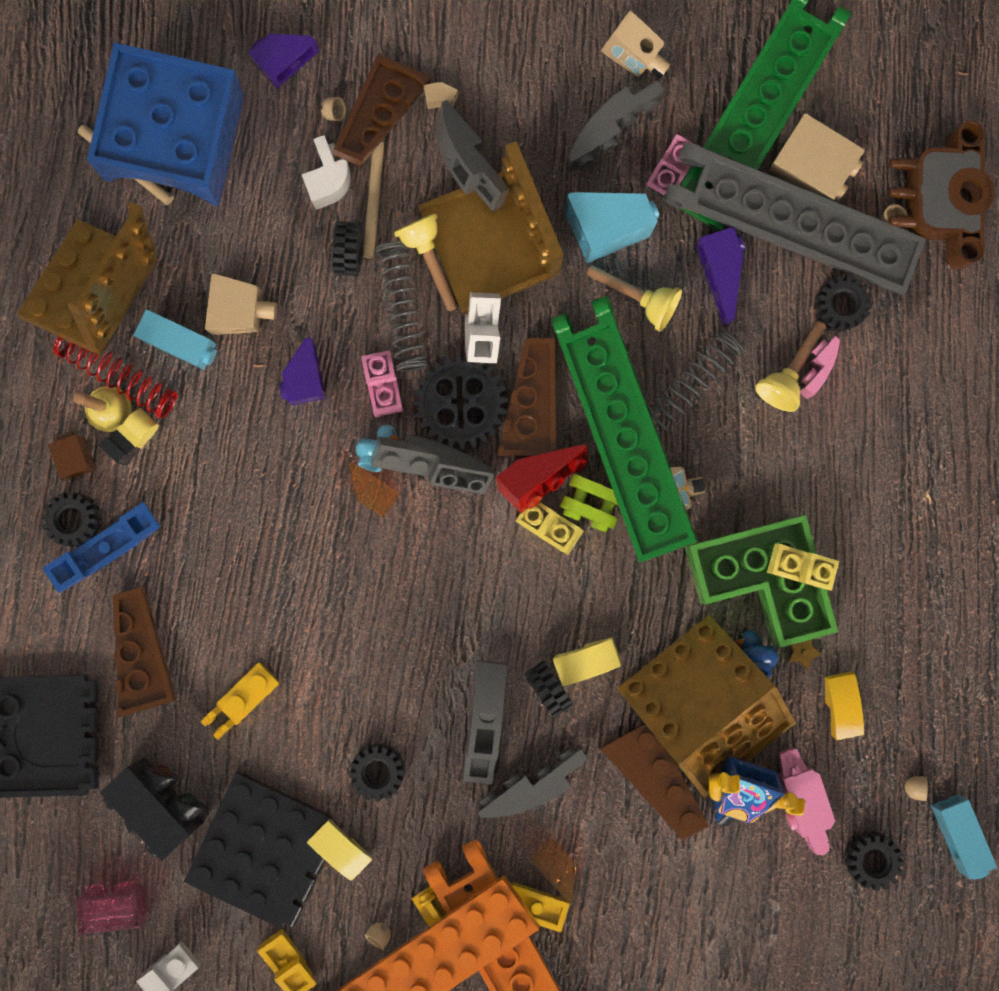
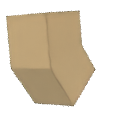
(439, 92)

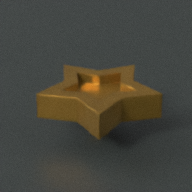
(803, 653)

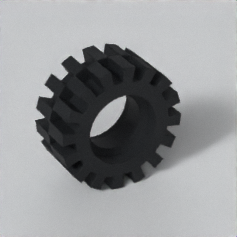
(347, 248)
(855, 291)
(54, 519)
(548, 689)
(367, 787)
(891, 865)

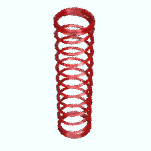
(165, 397)

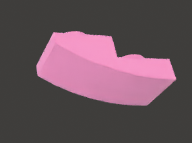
(670, 168)
(823, 361)
(382, 383)

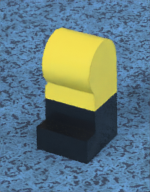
(129, 437)

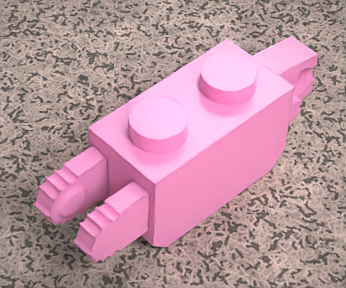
(808, 785)

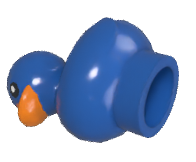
(763, 656)

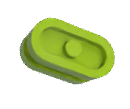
(576, 508)

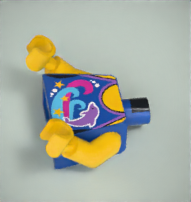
(748, 792)

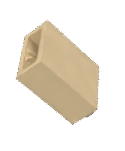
(817, 159)

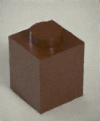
(71, 456)

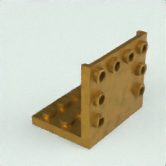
(497, 248)
(92, 282)
(707, 702)

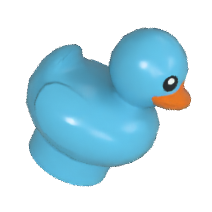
(366, 447)

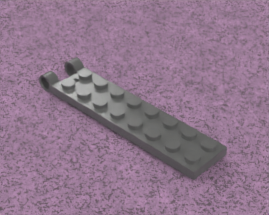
(798, 220)

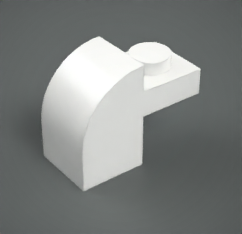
(328, 182)
(481, 328)
(169, 970)

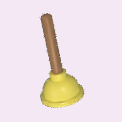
(420, 236)
(658, 304)
(782, 388)
(105, 408)

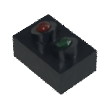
(152, 807)

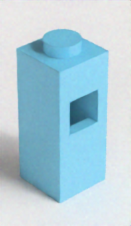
(175, 340)
(964, 837)

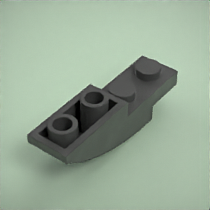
(603, 127)
(462, 156)
(439, 462)
(485, 722)
(525, 794)

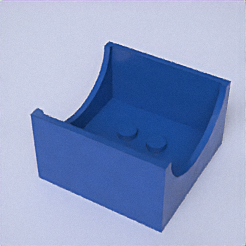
(166, 121)

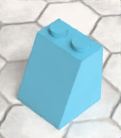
(609, 221)

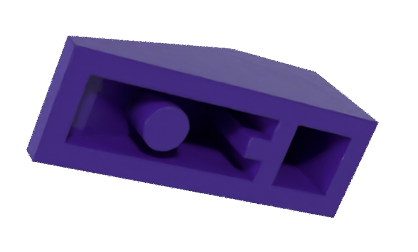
(722, 263)

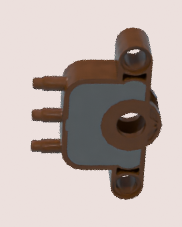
(934, 195)

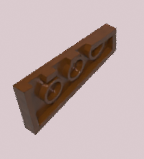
(379, 106)
(532, 407)
(141, 664)
(657, 779)

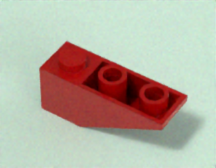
(535, 476)

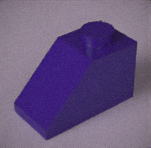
(282, 55)
(303, 376)

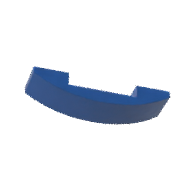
(102, 549)

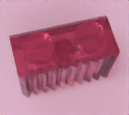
(110, 908)

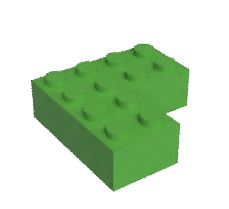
(739, 566)

